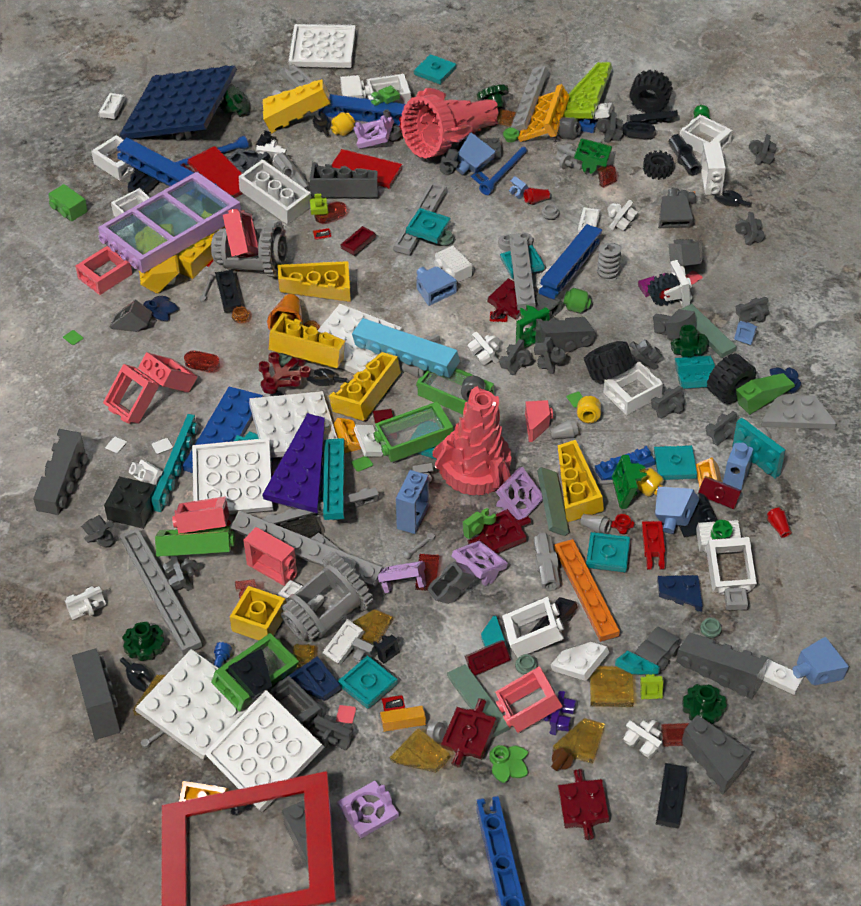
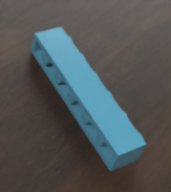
(408, 348)

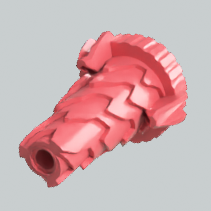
(435, 124)
(475, 454)

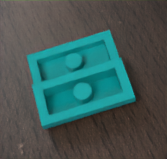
(694, 371)

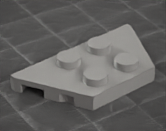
(798, 412)

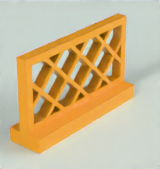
(550, 119)

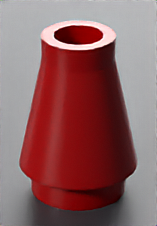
(535, 195)
(779, 521)

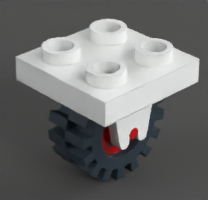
(671, 287)

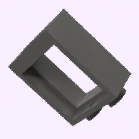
(312, 709)

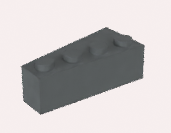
(343, 182)
(60, 472)
(723, 665)
(97, 693)

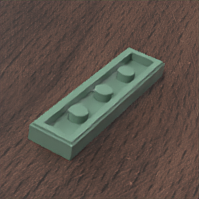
(716, 338)
(552, 501)
(471, 691)

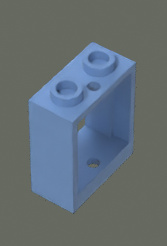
(412, 499)

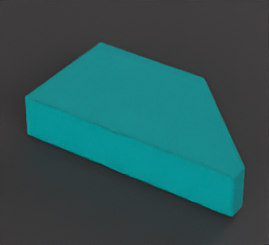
(492, 632)
(635, 664)

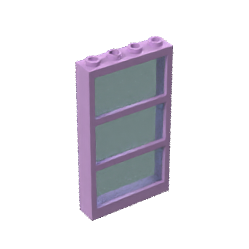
(168, 222)

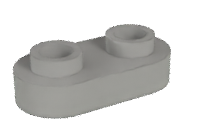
(504, 243)

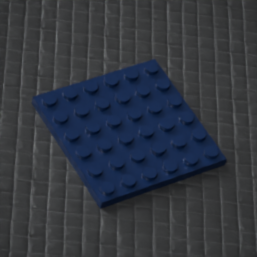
(178, 102)

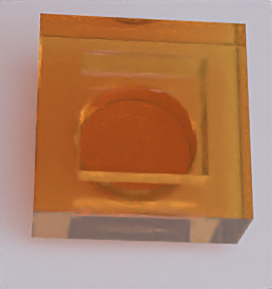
(505, 117)

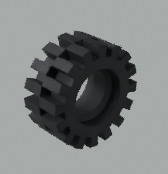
(658, 164)

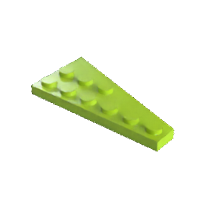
(588, 92)

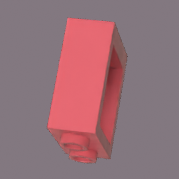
(241, 233)
(103, 283)
(167, 373)
(119, 388)
(201, 515)
(270, 556)
(521, 688)

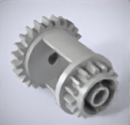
(271, 249)
(345, 582)

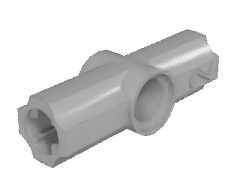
(286, 166)
(546, 562)

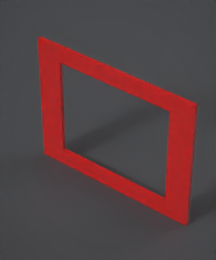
(318, 835)

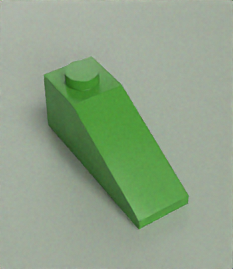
(762, 391)

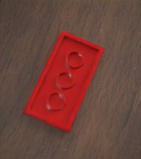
(217, 169)
(386, 169)

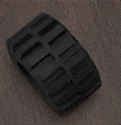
(651, 81)
(609, 360)
(728, 376)

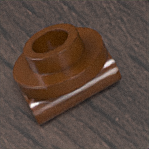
(562, 759)

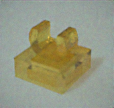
(304, 653)

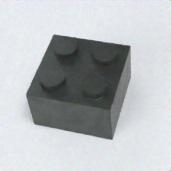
(130, 502)

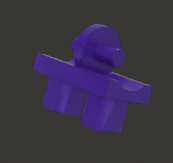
(558, 721)

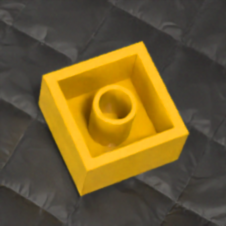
(257, 614)

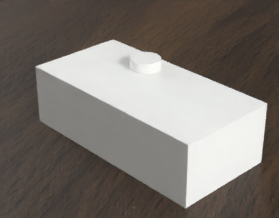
(274, 191)

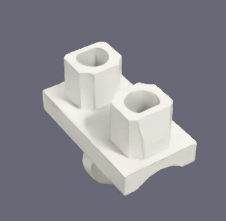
(273, 149)
(627, 211)
(487, 347)
(145, 472)
(85, 603)
(651, 743)

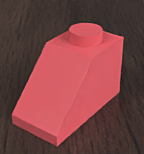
(537, 418)

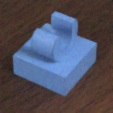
(518, 186)
(745, 332)

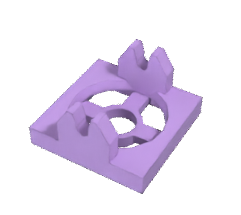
(383, 136)
(527, 485)
(402, 571)
(487, 575)
(363, 829)

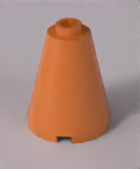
(288, 305)

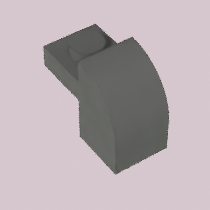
(672, 324)

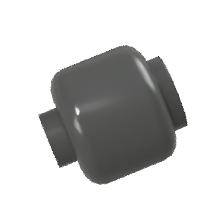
(569, 128)
(470, 383)

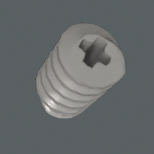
(609, 261)

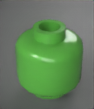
(576, 300)

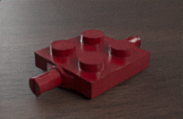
(505, 300)
(503, 533)
(469, 732)
(583, 804)

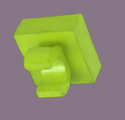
(318, 205)
(651, 687)

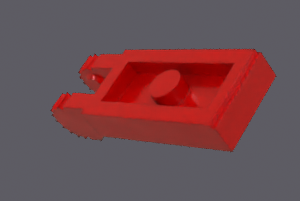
(653, 543)

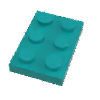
(766, 452)

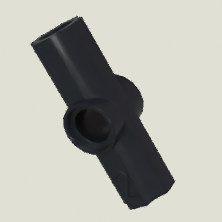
(685, 154)

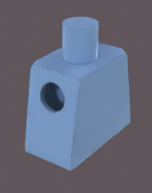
(474, 155)
(435, 284)
(741, 458)
(675, 506)
(820, 663)

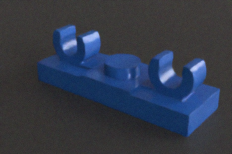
(641, 456)

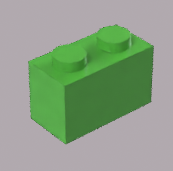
(67, 202)

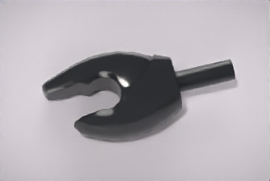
(321, 125)
(731, 198)
(325, 378)
(135, 672)

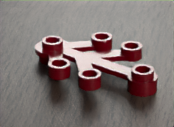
(271, 384)

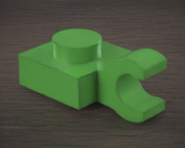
(385, 95)
(474, 524)

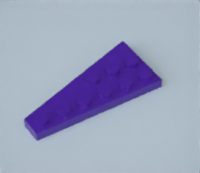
(299, 472)

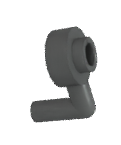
(395, 132)

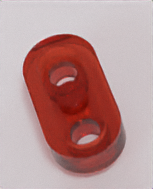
(335, 211)
(201, 361)

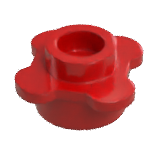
(622, 523)

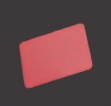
(693, 276)
(345, 714)

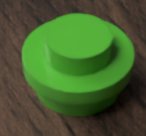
(511, 134)

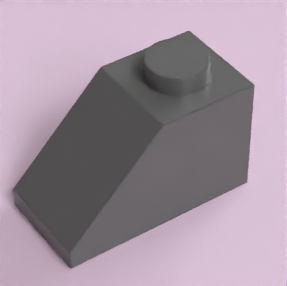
(131, 317)

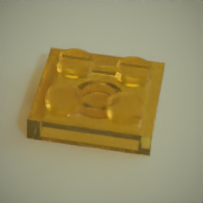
(611, 687)

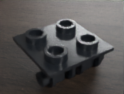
(702, 513)

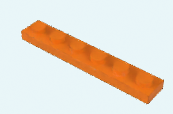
(586, 590)

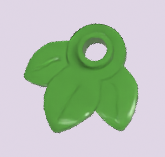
(510, 764)

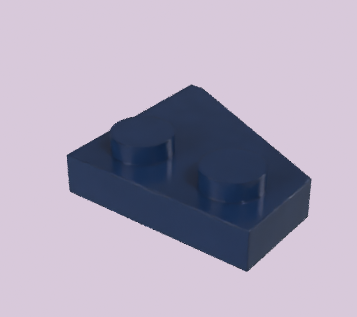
(681, 590)
(316, 679)

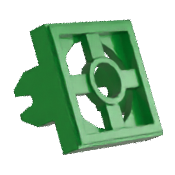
(594, 152)
(530, 317)
(625, 484)

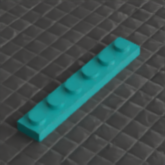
(173, 465)
(334, 479)

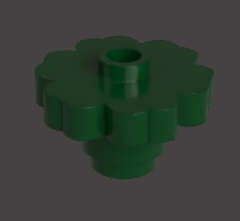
(494, 93)
(234, 101)
(689, 342)
(143, 641)
(704, 702)

